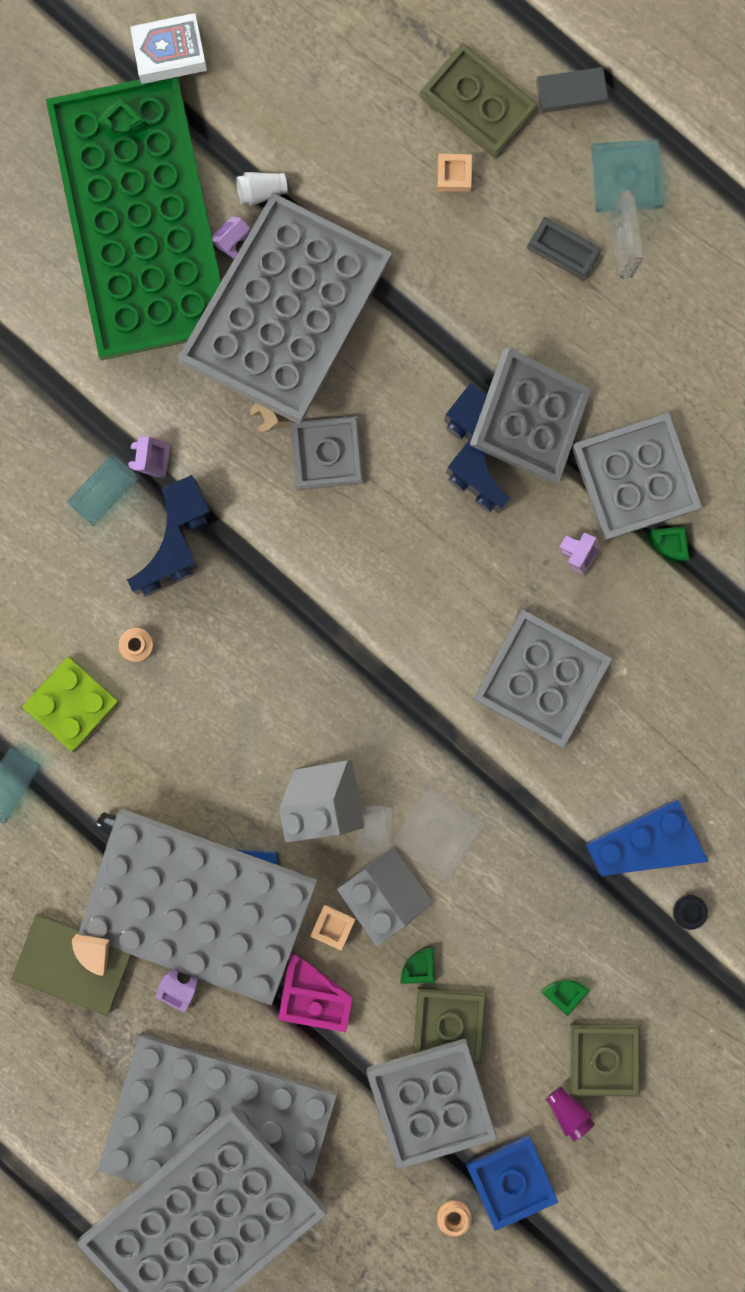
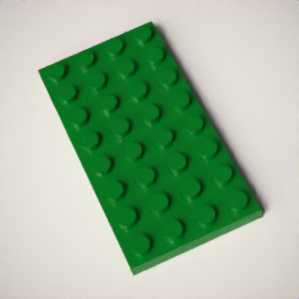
(136, 216)

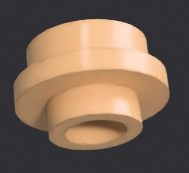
(146, 645)
(454, 1228)

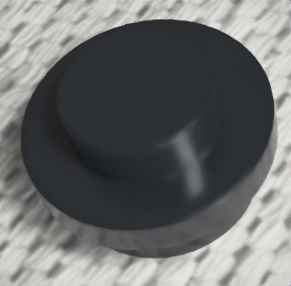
(690, 912)

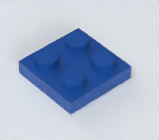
(511, 1182)

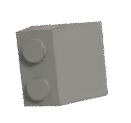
(321, 802)
(384, 896)

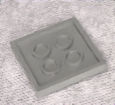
(530, 416)
(636, 476)
(542, 678)
(431, 1103)

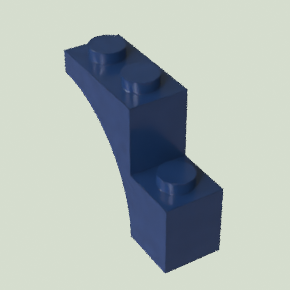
(469, 466)
(174, 558)

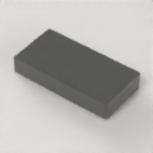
(571, 90)
(564, 248)

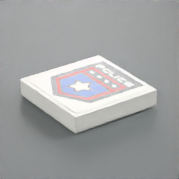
(168, 48)

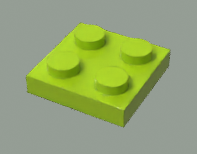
(70, 704)

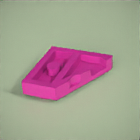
(313, 997)

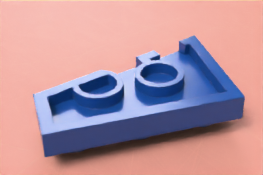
(647, 843)

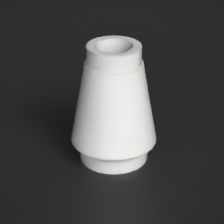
(258, 187)

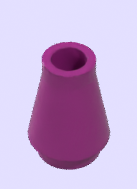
(570, 1114)

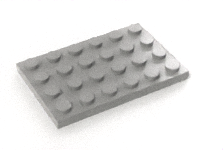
(285, 308)
(196, 906)
(181, 1091)
(205, 1216)

